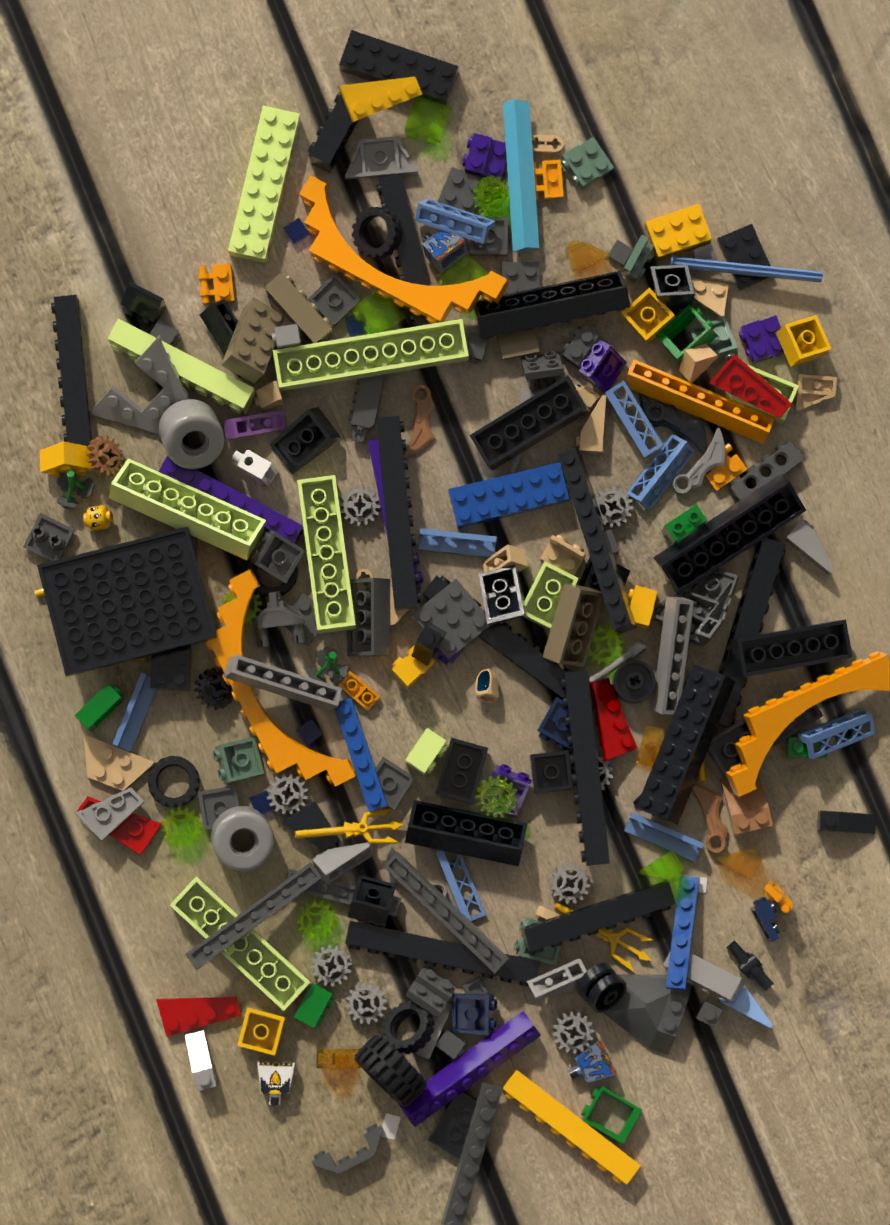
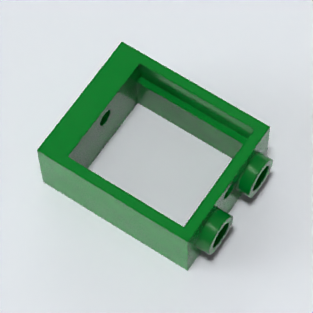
(679, 323)
(684, 524)
(100, 706)
(627, 1126)

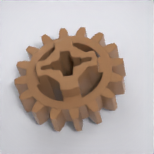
(104, 456)

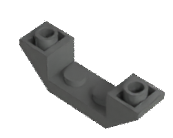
(326, 1161)

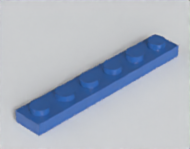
(360, 755)
(682, 933)

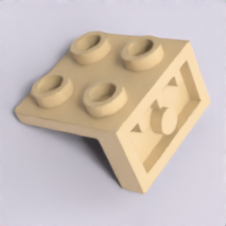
(563, 555)

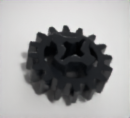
(213, 689)

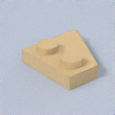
(710, 295)
(814, 389)

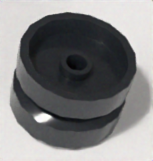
(641, 673)
(601, 987)

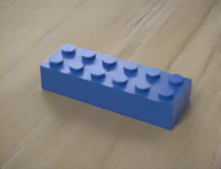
(508, 495)

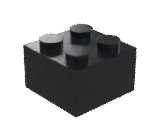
(551, 772)

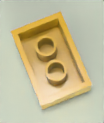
(677, 232)

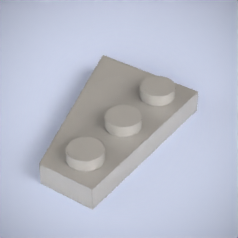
(108, 814)

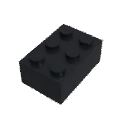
(461, 771)

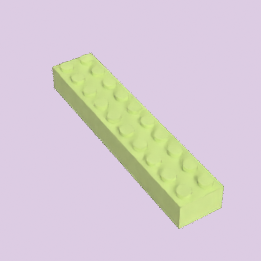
(371, 355)

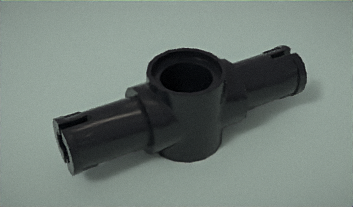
(750, 965)

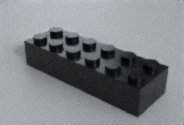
(381, 60)
(529, 423)
(791, 648)
(723, 748)
(466, 833)

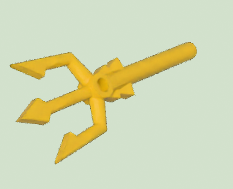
(355, 829)
(614, 939)

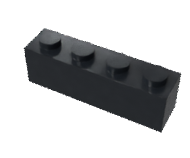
(220, 323)

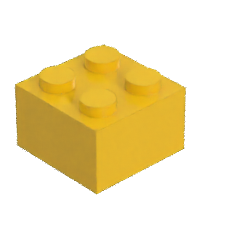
(648, 315)
(803, 341)
(261, 1031)

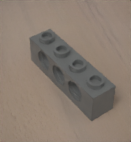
(792, 459)

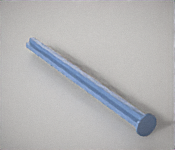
(748, 269)

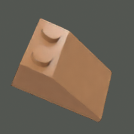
(748, 811)

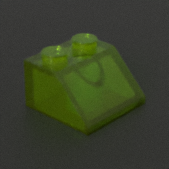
(664, 868)

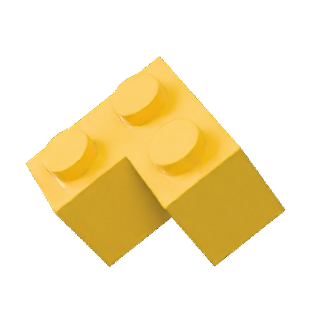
(64, 458)
(642, 605)
(410, 669)

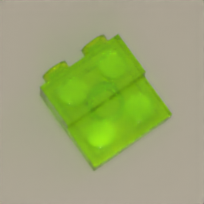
(427, 120)
(461, 272)
(378, 313)

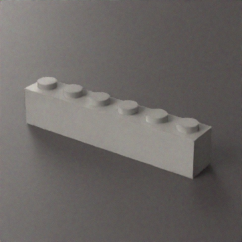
(672, 654)
(282, 682)

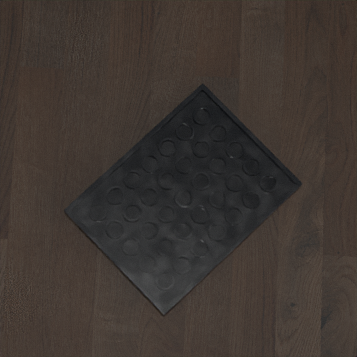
(126, 601)

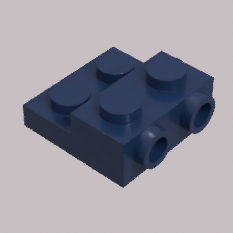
(554, 725)
(764, 913)
(473, 1013)

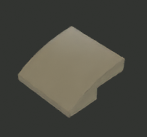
(518, 344)

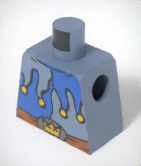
(443, 249)
(592, 1064)

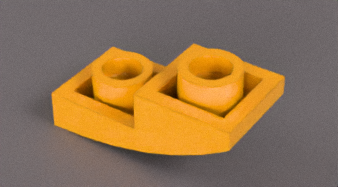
(359, 691)

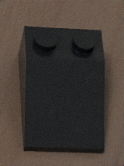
(305, 439)
(502, 594)

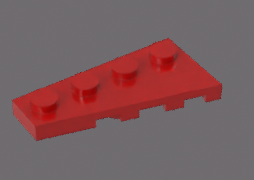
(747, 385)
(613, 727)
(134, 832)
(191, 1013)

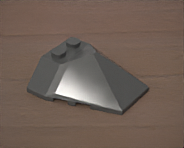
(711, 602)
(650, 1010)

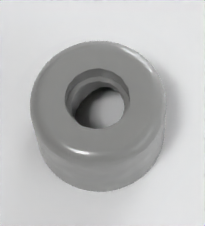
(187, 417)
(236, 819)

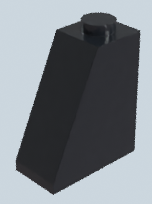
(312, 818)

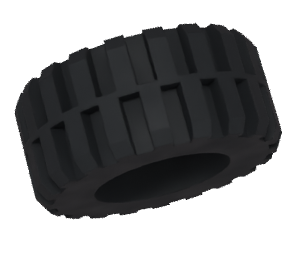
(391, 1070)

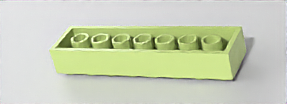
(264, 184)
(192, 372)
(187, 507)
(326, 554)
(250, 954)

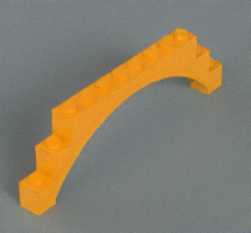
(429, 301)
(771, 719)
(279, 747)

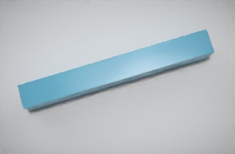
(521, 175)

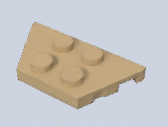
(113, 765)

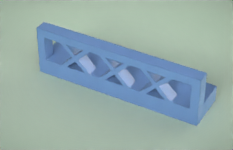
(454, 220)
(628, 421)
(664, 473)
(457, 543)
(134, 714)
(834, 727)
(663, 837)
(454, 887)

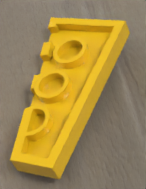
(375, 96)

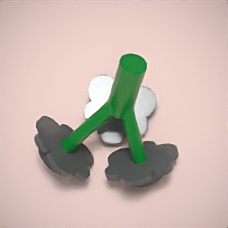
(69, 482)
(327, 659)

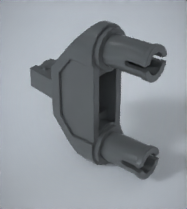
(278, 615)

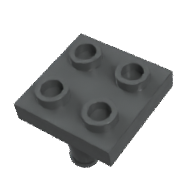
(542, 366)
(48, 538)

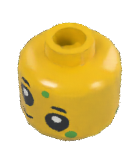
(98, 518)

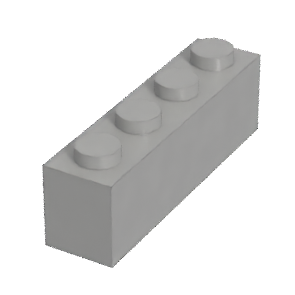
(712, 978)

